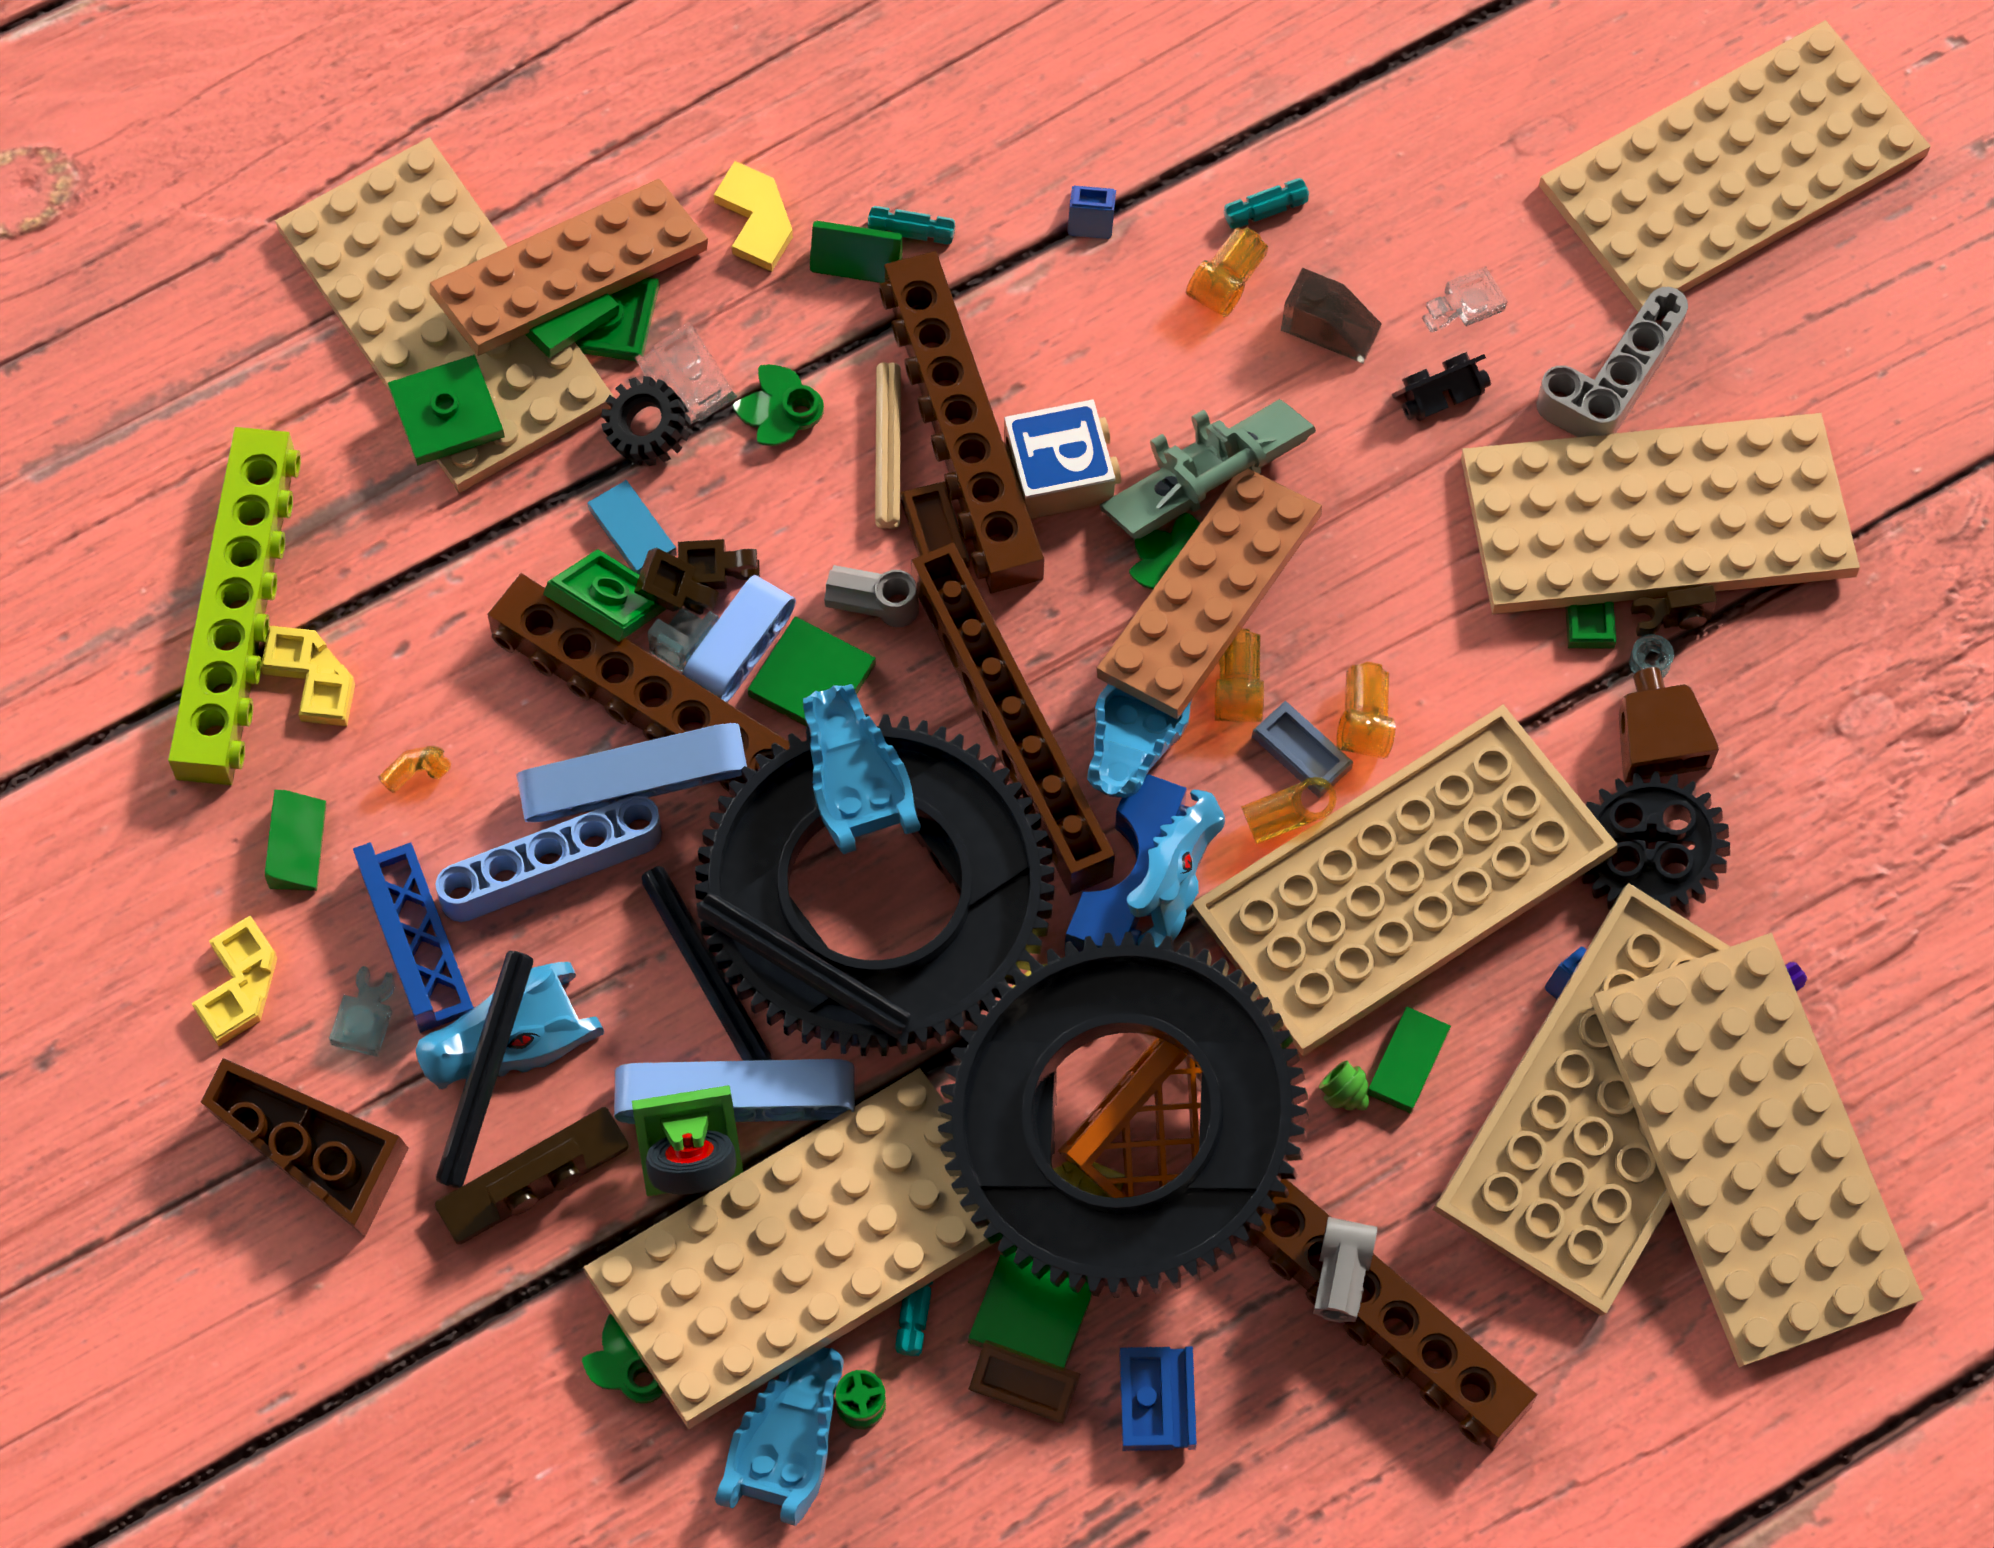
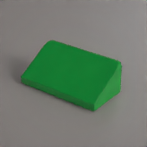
(853, 251)
(295, 841)

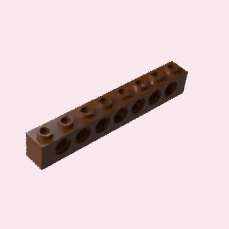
(923, 282)
(526, 608)
(1012, 717)
(1429, 1328)

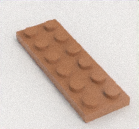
(568, 266)
(1209, 592)

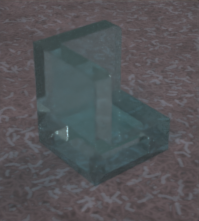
(680, 637)

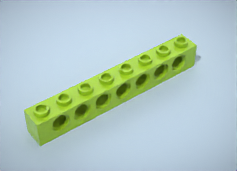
(251, 457)

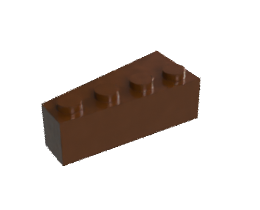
(319, 1146)

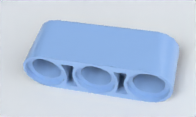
(740, 637)

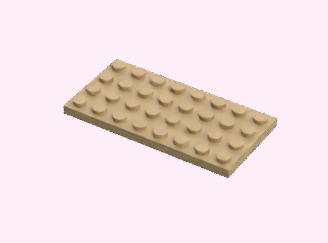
(1734, 165)
(373, 259)
(1658, 513)
(1404, 878)
(1756, 1149)
(1562, 1157)
(791, 1252)

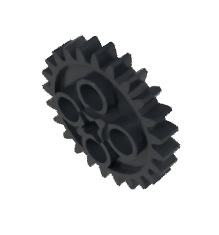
(1656, 806)

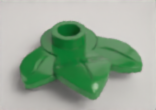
(774, 406)
(1160, 549)
(619, 1366)

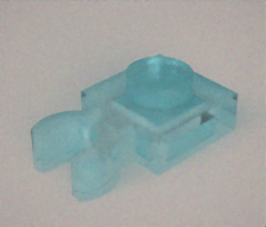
(364, 1020)

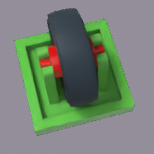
(687, 1141)

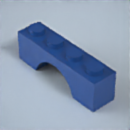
(1139, 822)

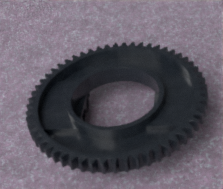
(975, 838)
(1008, 1099)

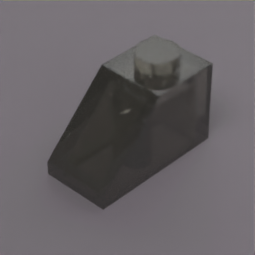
(1329, 316)

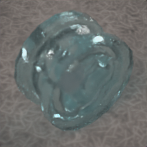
(1652, 643)

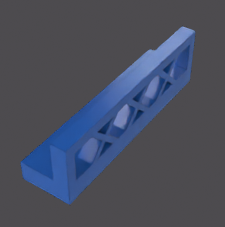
(395, 931)

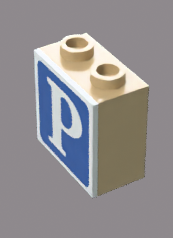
(1061, 458)

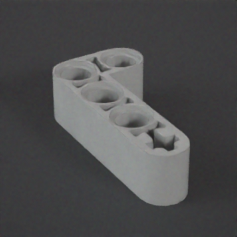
(1624, 363)

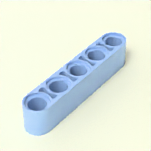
(630, 771)
(562, 839)
(758, 1088)

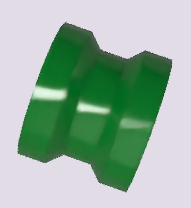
(859, 1388)

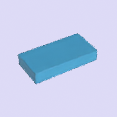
(629, 525)

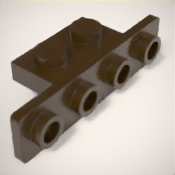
(531, 1176)

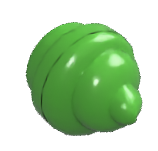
(1346, 1087)

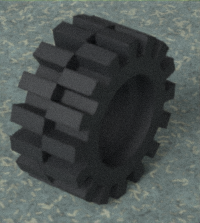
(632, 401)

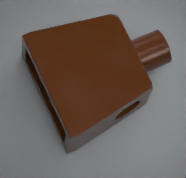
(1663, 729)

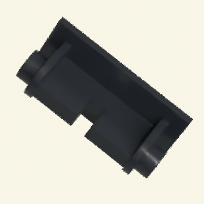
(1426, 395)

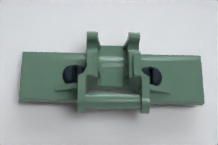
(1204, 465)

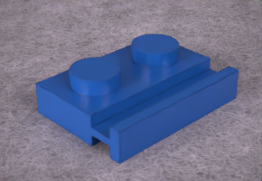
(1157, 1398)

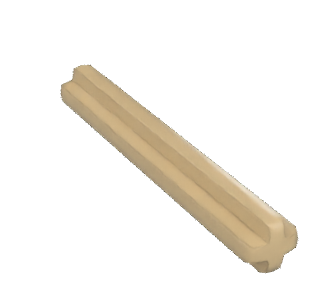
(888, 445)

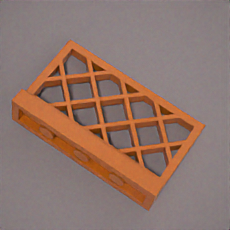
(1121, 1105)

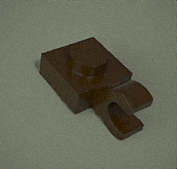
(715, 563)
(670, 584)
(1681, 608)

